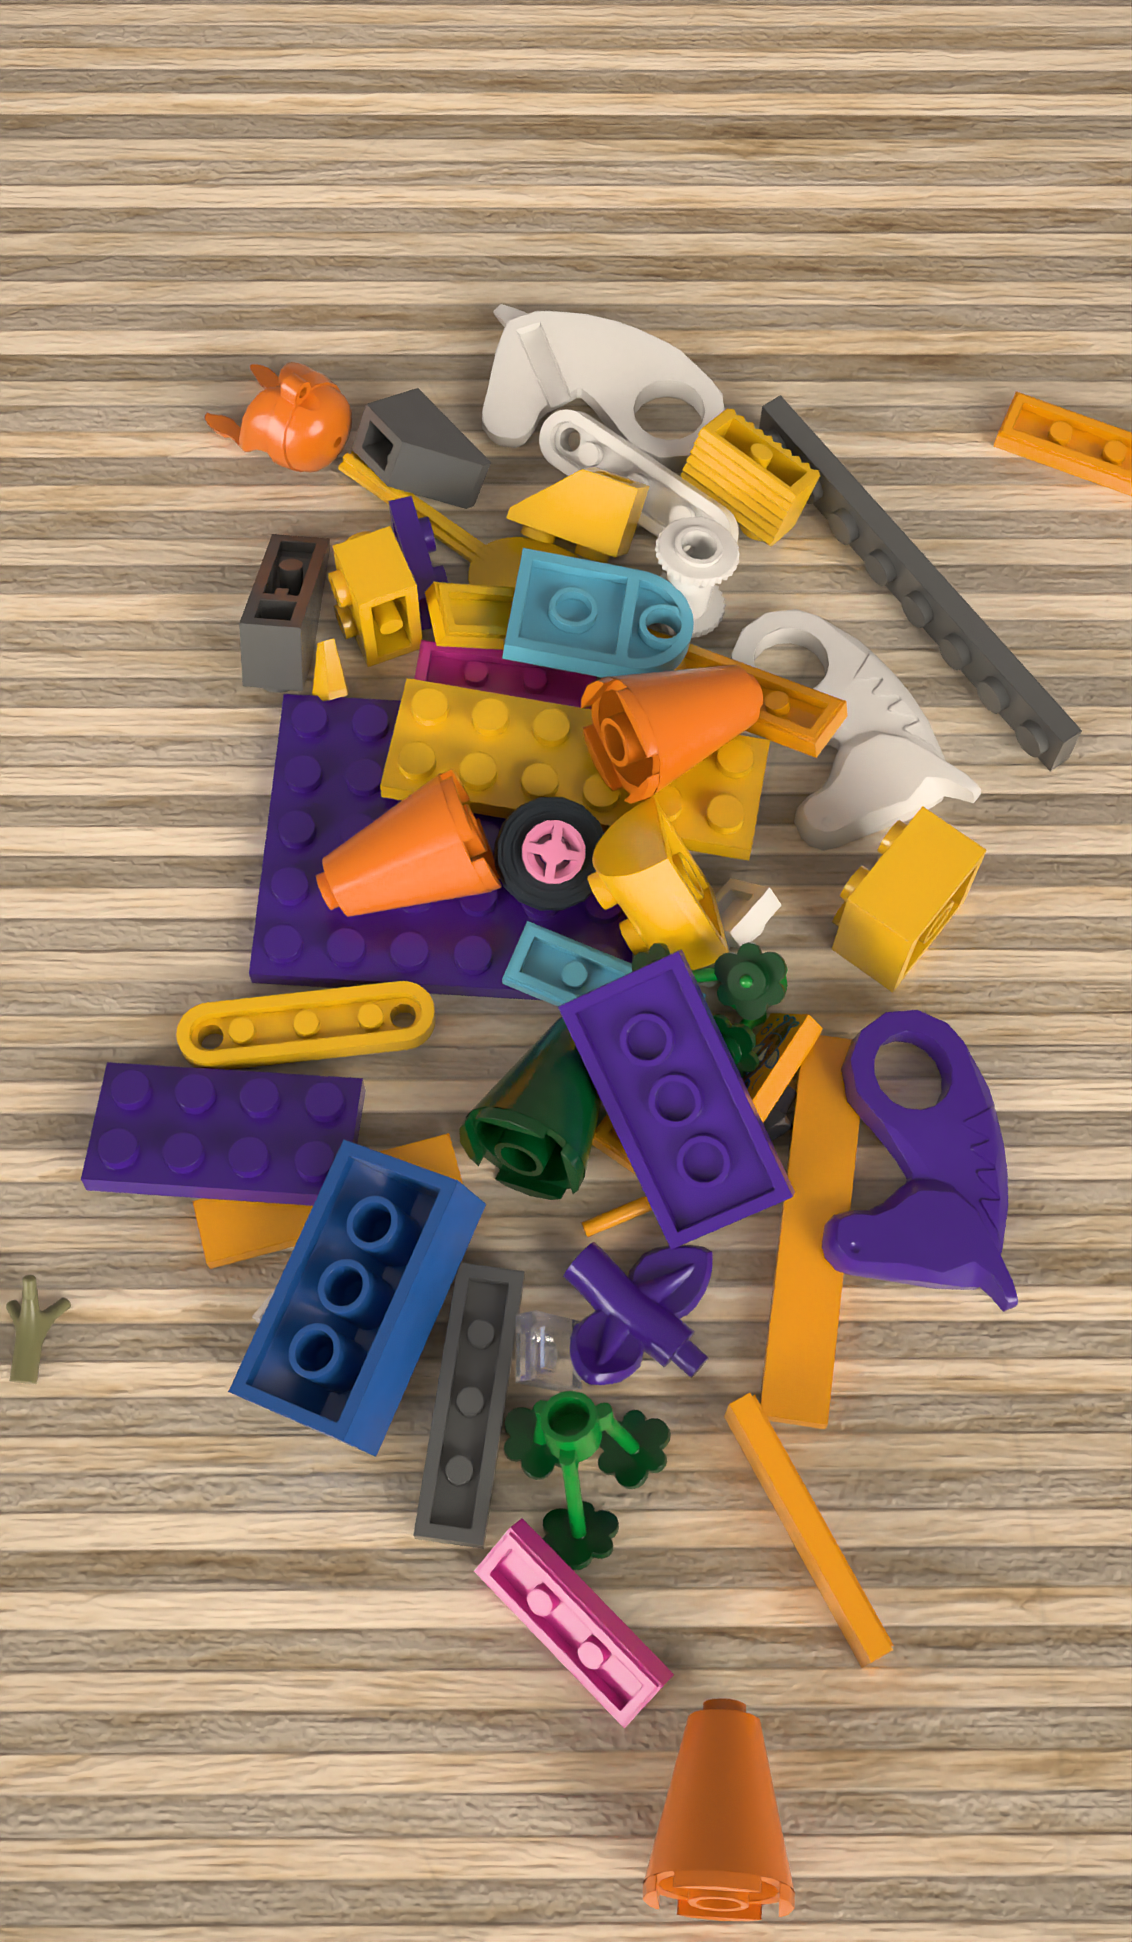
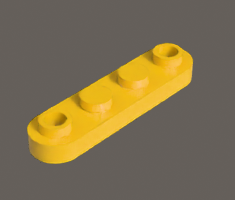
(306, 1025)

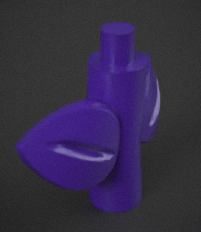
(637, 1311)

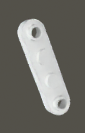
(668, 494)

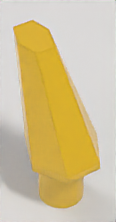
(328, 675)

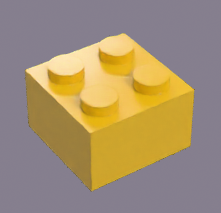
(905, 897)

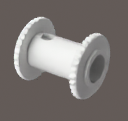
(696, 571)

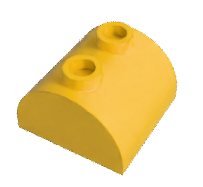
(657, 887)

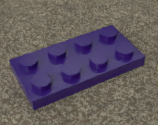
(676, 1100)
(219, 1132)

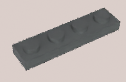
(469, 1406)

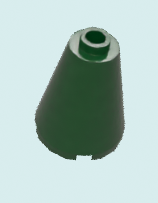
(538, 1119)

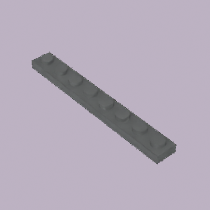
(926, 595)

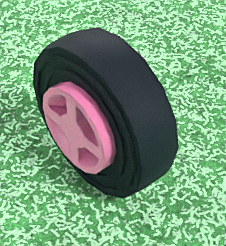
(527, 832)

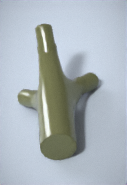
(31, 1329)

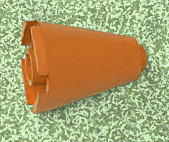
(665, 723)
(412, 854)
(720, 1823)

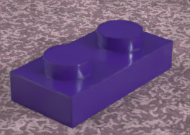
(416, 542)

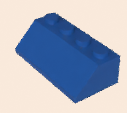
(359, 1296)

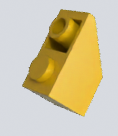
(585, 508)

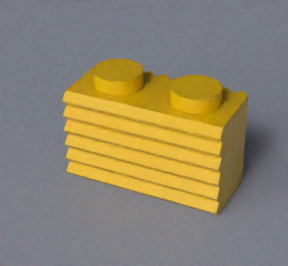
(750, 476)

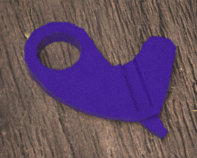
(953, 1209)

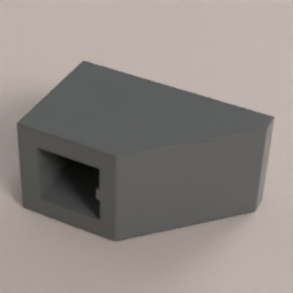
(420, 450)

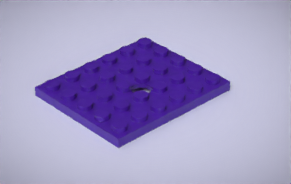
(320, 798)

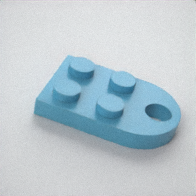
(594, 617)

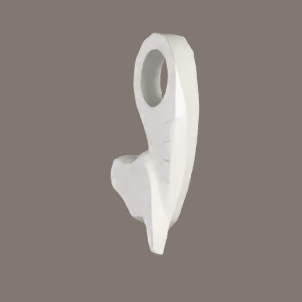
(610, 365)
(885, 746)

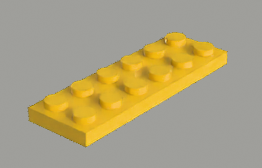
(531, 749)

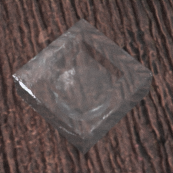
(544, 1351)

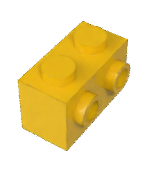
(376, 596)

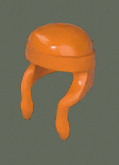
(296, 419)

